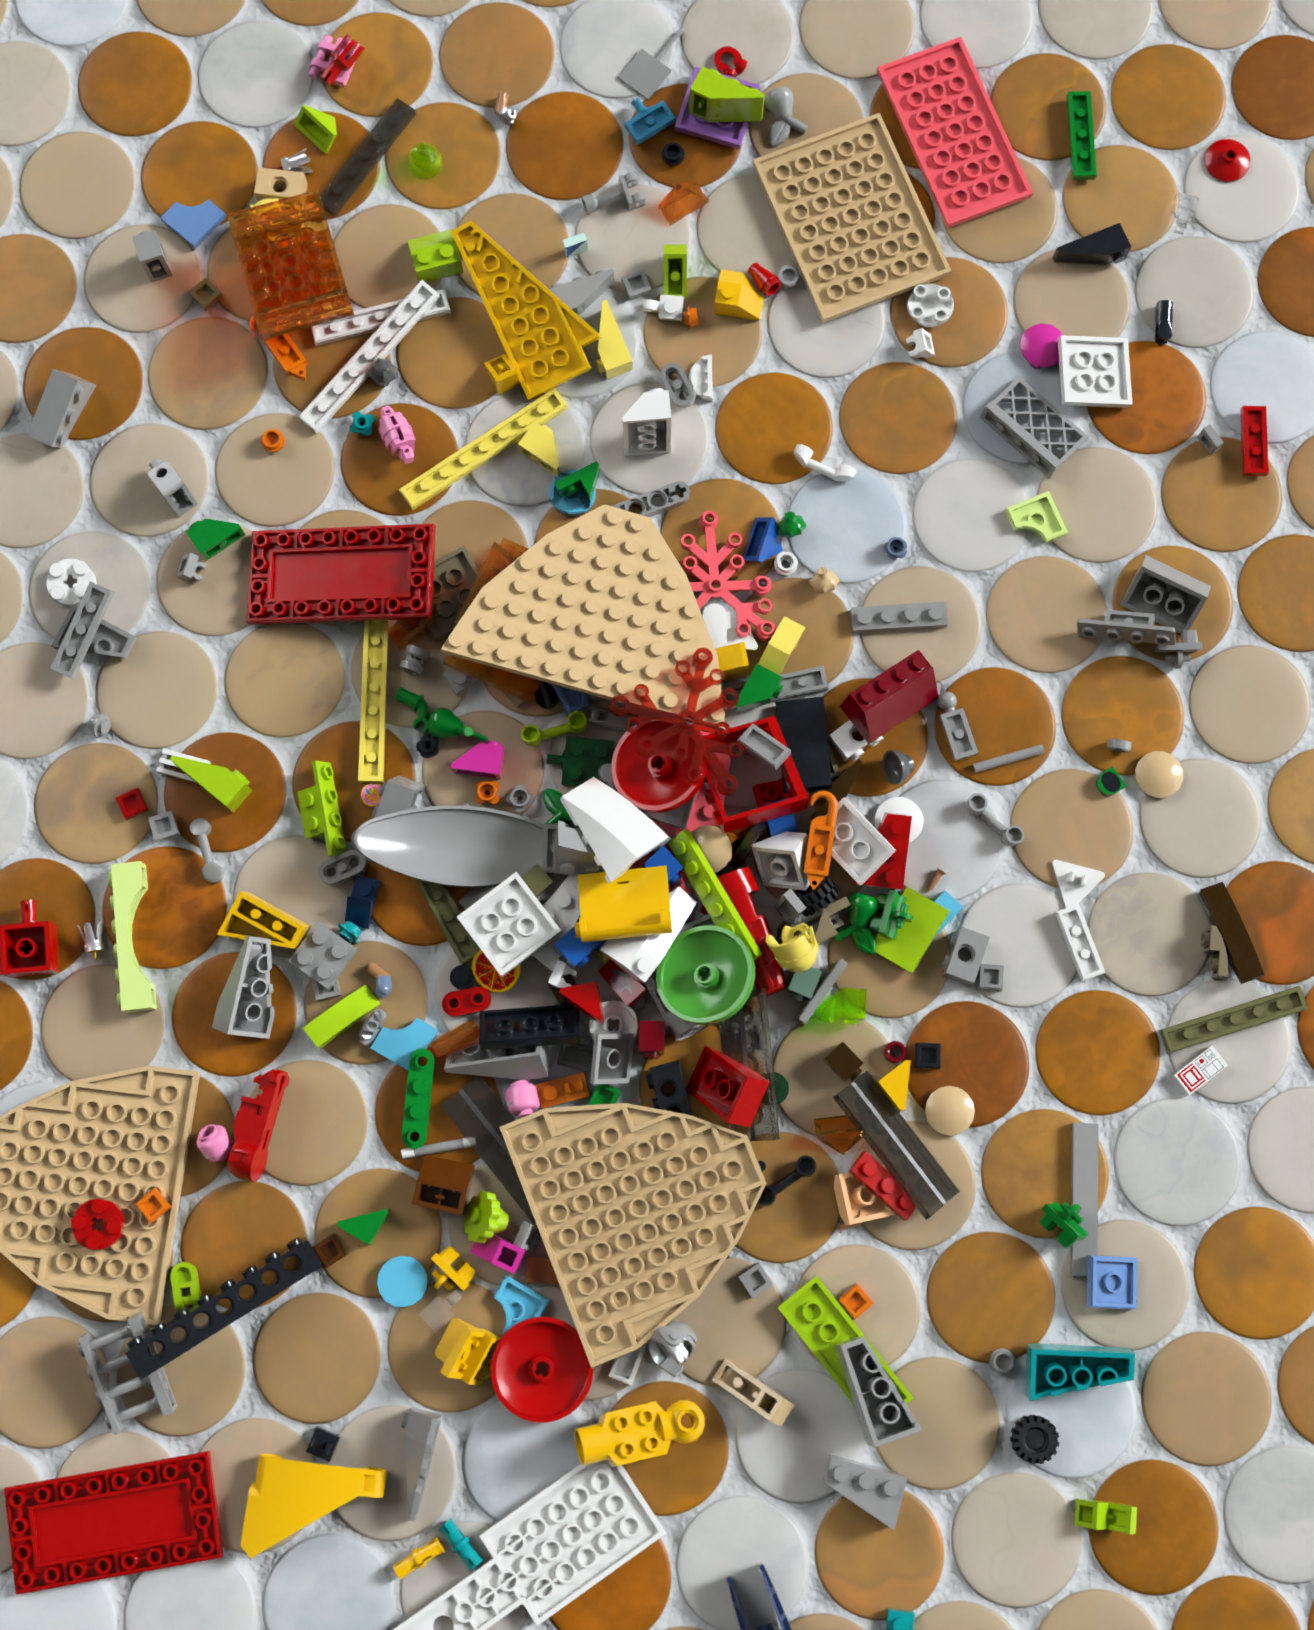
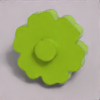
(484, 1217)

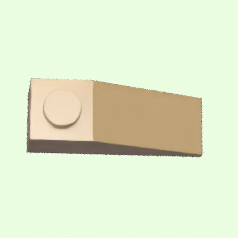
(753, 1392)

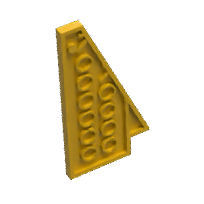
(533, 324)

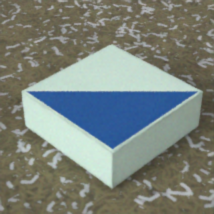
(575, 245)

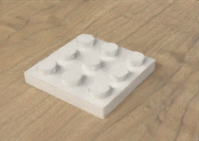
(1094, 371)
(509, 924)

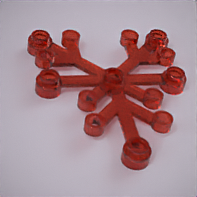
(703, 746)

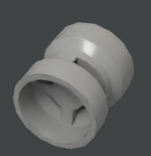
(414, 660)

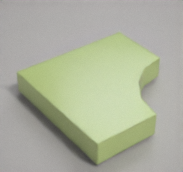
(1037, 516)

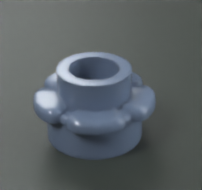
(895, 542)

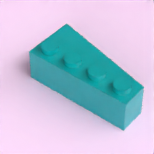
(1068, 1368)

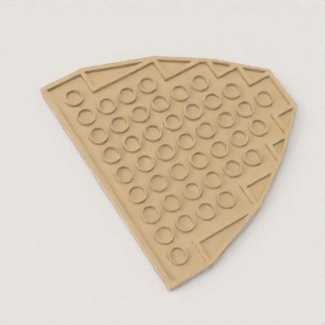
(97, 1141)
(632, 1211)

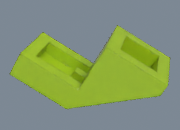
(1105, 1516)

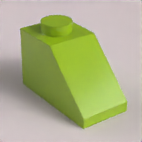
(675, 269)

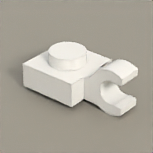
(669, 307)

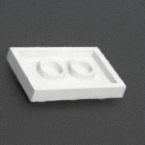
(858, 844)

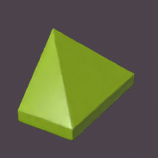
(317, 127)

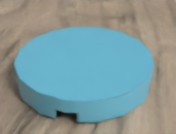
(572, 505)
(402, 1281)

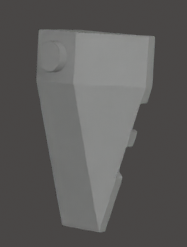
(246, 998)
(508, 1063)
(419, 1443)

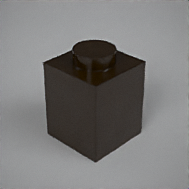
(844, 1062)

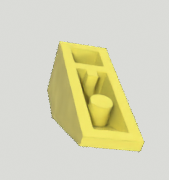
(612, 350)

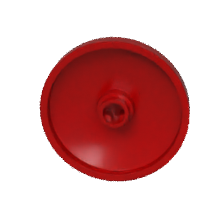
(658, 781)
(541, 1370)

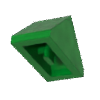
(365, 1226)

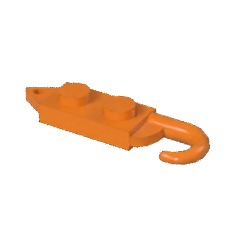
(285, 353)
(820, 840)

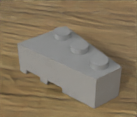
(397, 795)

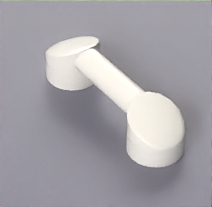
(843, 473)

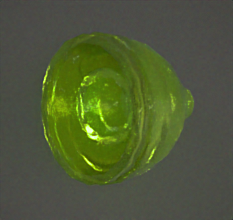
(424, 160)

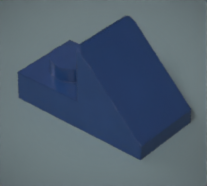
(362, 901)

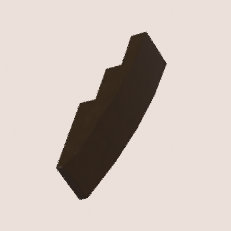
(840, 788)
(1236, 939)

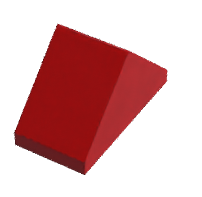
(586, 999)

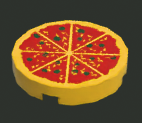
(489, 977)

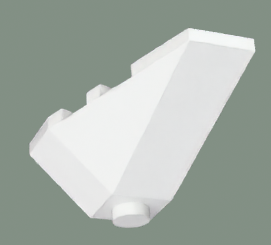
(643, 954)

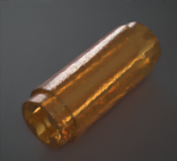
(455, 1038)

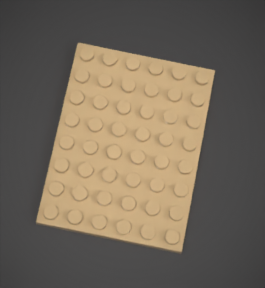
(851, 217)

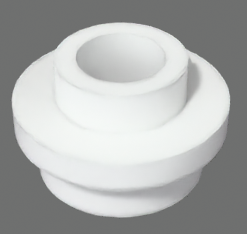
(789, 557)

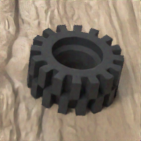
(818, 898)
(1050, 1439)

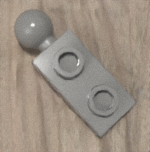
(956, 728)

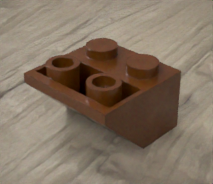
(443, 1185)

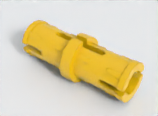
(419, 1557)

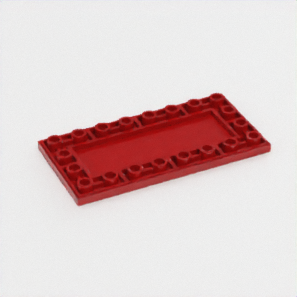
(341, 574)
(113, 1522)

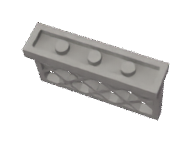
(1023, 436)

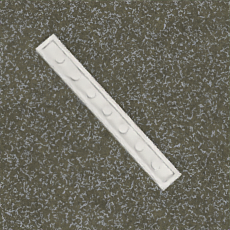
(377, 346)

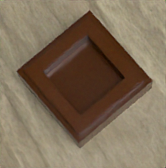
(330, 1250)

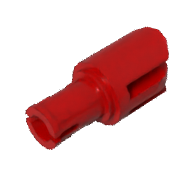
(339, 62)

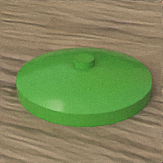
(706, 975)

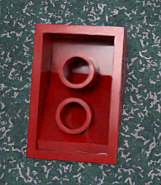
(727, 1087)

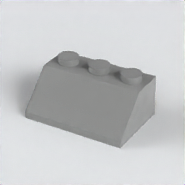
(1166, 593)

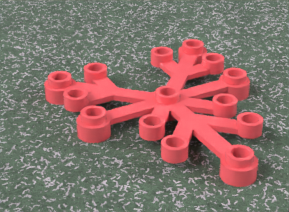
(712, 559)

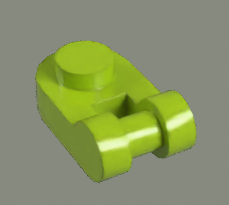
(182, 1276)

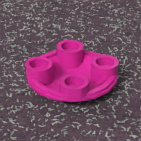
(1040, 345)

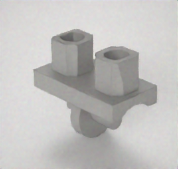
(1188, 643)

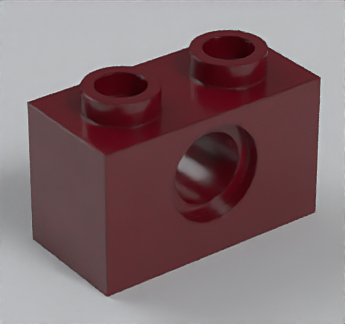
(651, 1039)

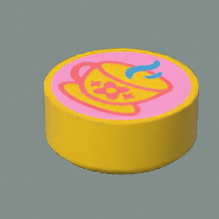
(370, 794)

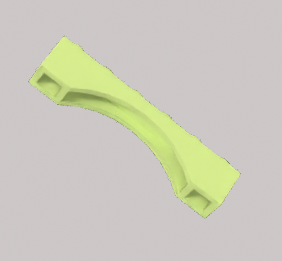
(129, 886)

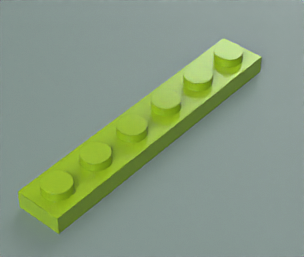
(710, 889)

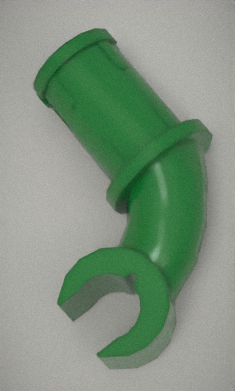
(418, 704)

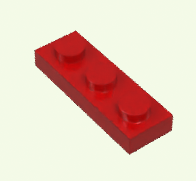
(1254, 441)
(882, 1185)

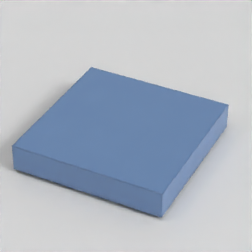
(1111, 1282)

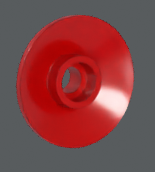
(1221, 166)

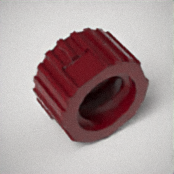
(902, 1052)

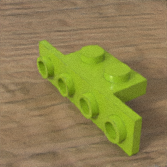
(321, 810)

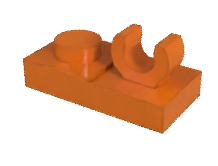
(562, 1090)

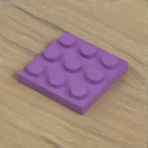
(723, 133)

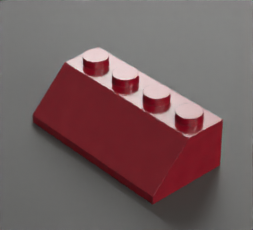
(892, 697)

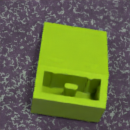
(724, 99)

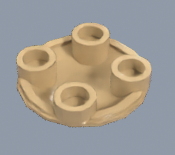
(1158, 774)
(714, 845)
(949, 1110)

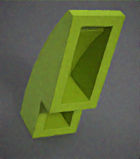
(341, 1016)

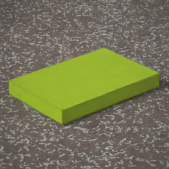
(915, 936)

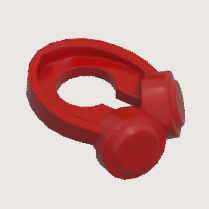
(738, 62)

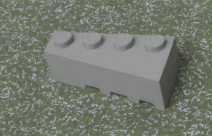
(874, 1395)

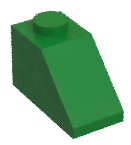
(213, 536)
(759, 689)

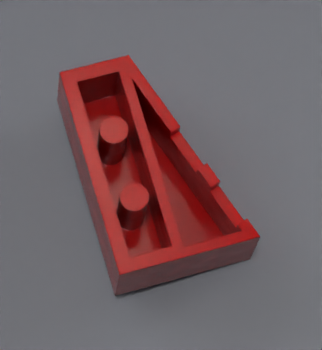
(896, 831)

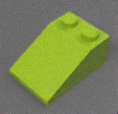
(225, 786)

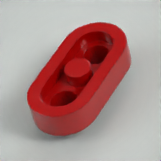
(466, 1001)

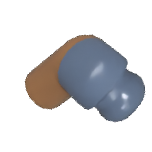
(383, 980)

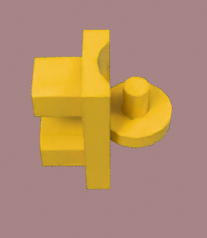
(460, 1277)

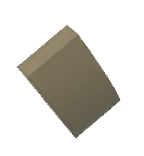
(1214, 944)

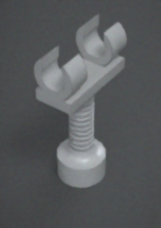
(627, 181)

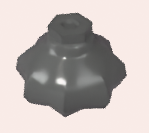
(382, 372)

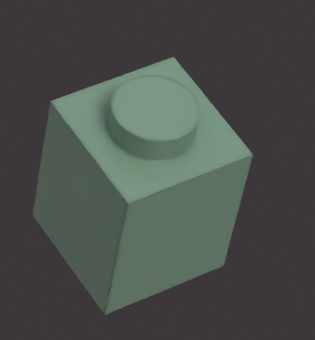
(804, 984)

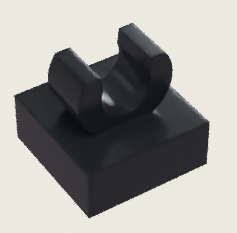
(323, 1444)

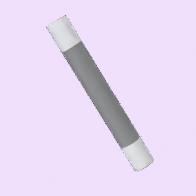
(435, 1148)

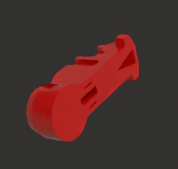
(255, 1126)

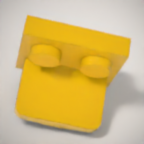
(466, 1352)

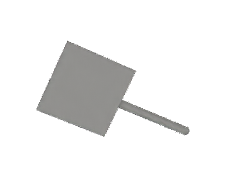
(647, 73)

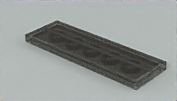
(747, 1041)
(478, 1117)
(896, 1145)

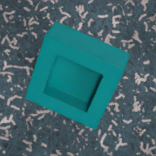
(899, 1619)

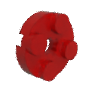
(83, 1223)

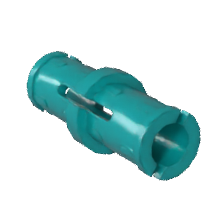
(460, 1544)

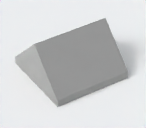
(611, 1057)

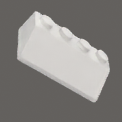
(648, 424)

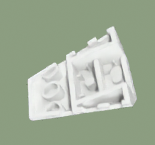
(612, 827)

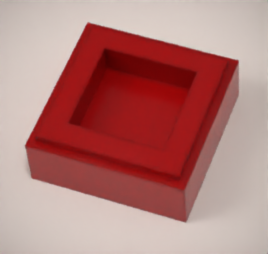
(132, 803)

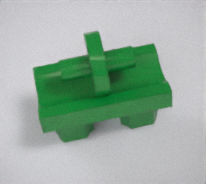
(893, 916)
(1067, 1219)

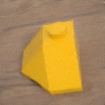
(737, 296)

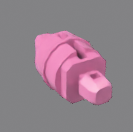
(397, 434)

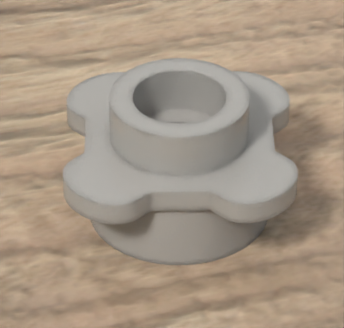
(517, 792)

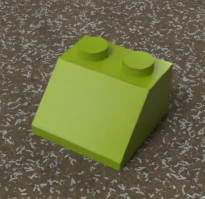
(435, 256)

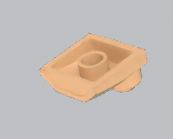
(856, 1202)

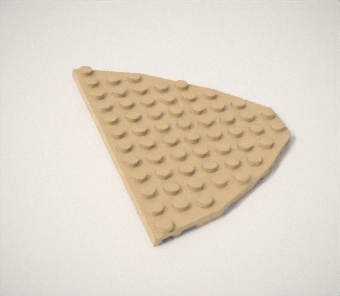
(593, 614)

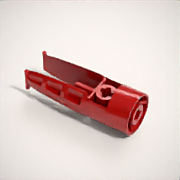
(740, 887)

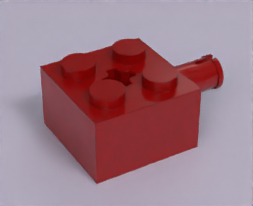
(19, 937)

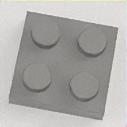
(323, 955)

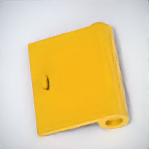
(625, 908)

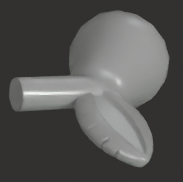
(780, 104)

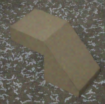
(825, 928)

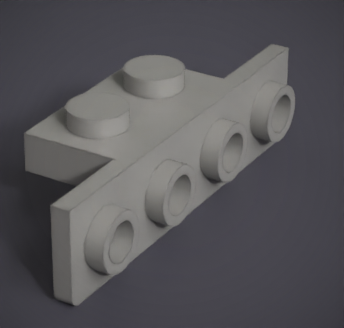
(1127, 626)

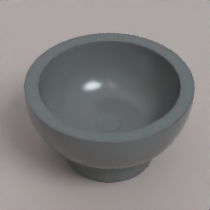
(897, 766)

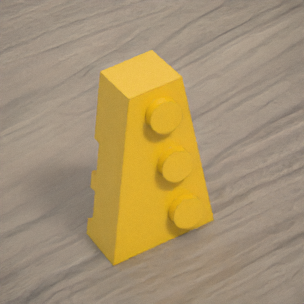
(261, 919)

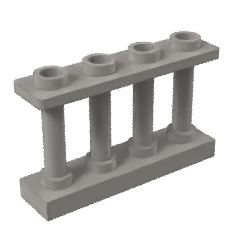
(163, 1398)

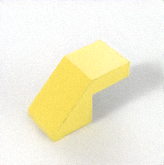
(781, 645)

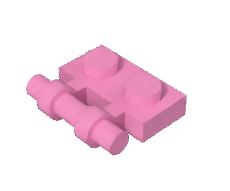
(319, 65)

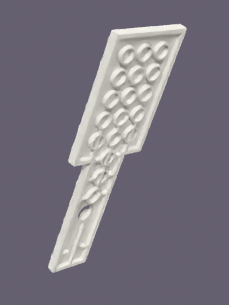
(550, 1550)

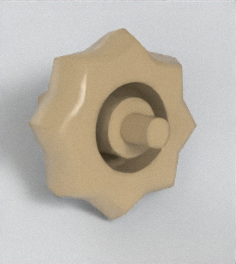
(824, 580)

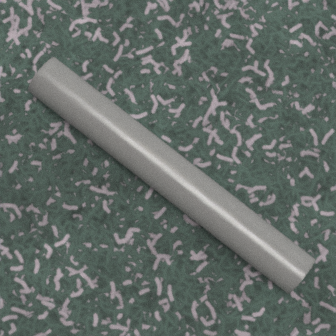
(1008, 758)

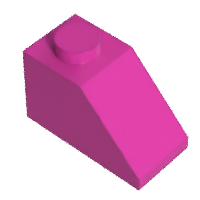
(481, 761)

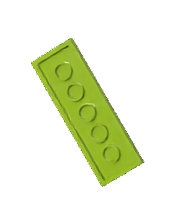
(822, 1324)

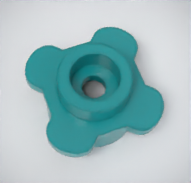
(366, 429)
(349, 932)

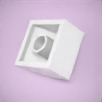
(782, 860)

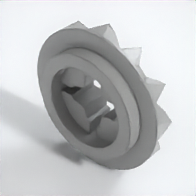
(372, 1026)

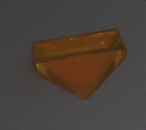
(682, 201)
(837, 1132)

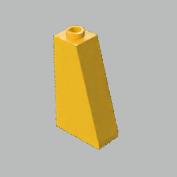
(733, 661)

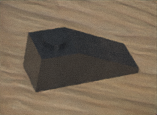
(1097, 248)

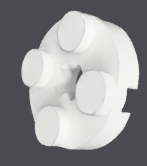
(60, 573)
(616, 1010)

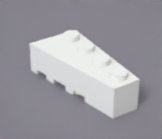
(565, 911)

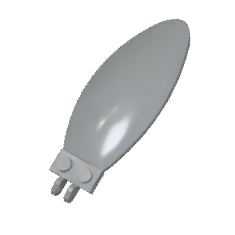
(457, 844)

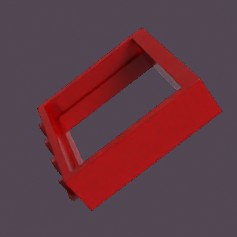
(789, 771)

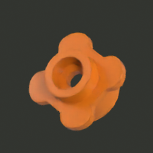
(482, 787)

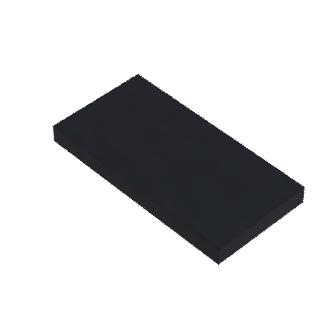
(806, 736)
(529, 1027)

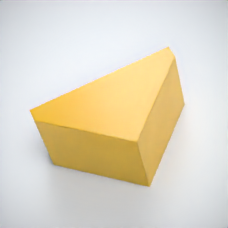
(502, 374)
(896, 1085)

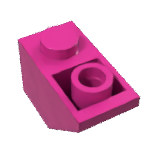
(500, 1253)

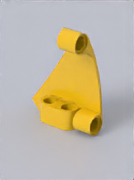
(297, 1493)

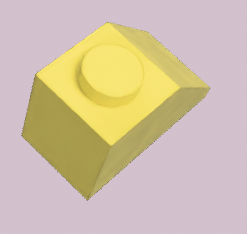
(540, 447)

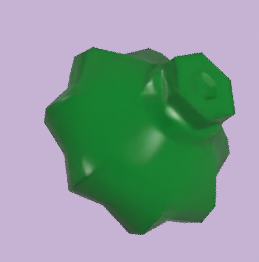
(791, 525)

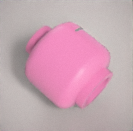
(522, 1098)
(214, 1143)

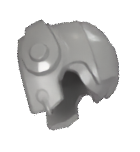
(672, 1346)

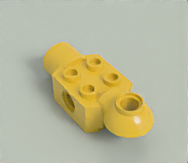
(637, 1433)

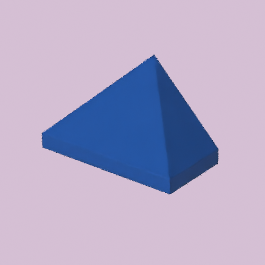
(762, 541)

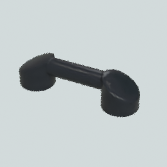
(804, 1168)

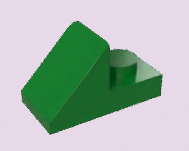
(584, 478)

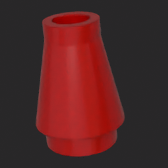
(764, 279)

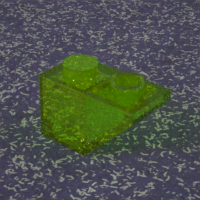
(845, 1004)

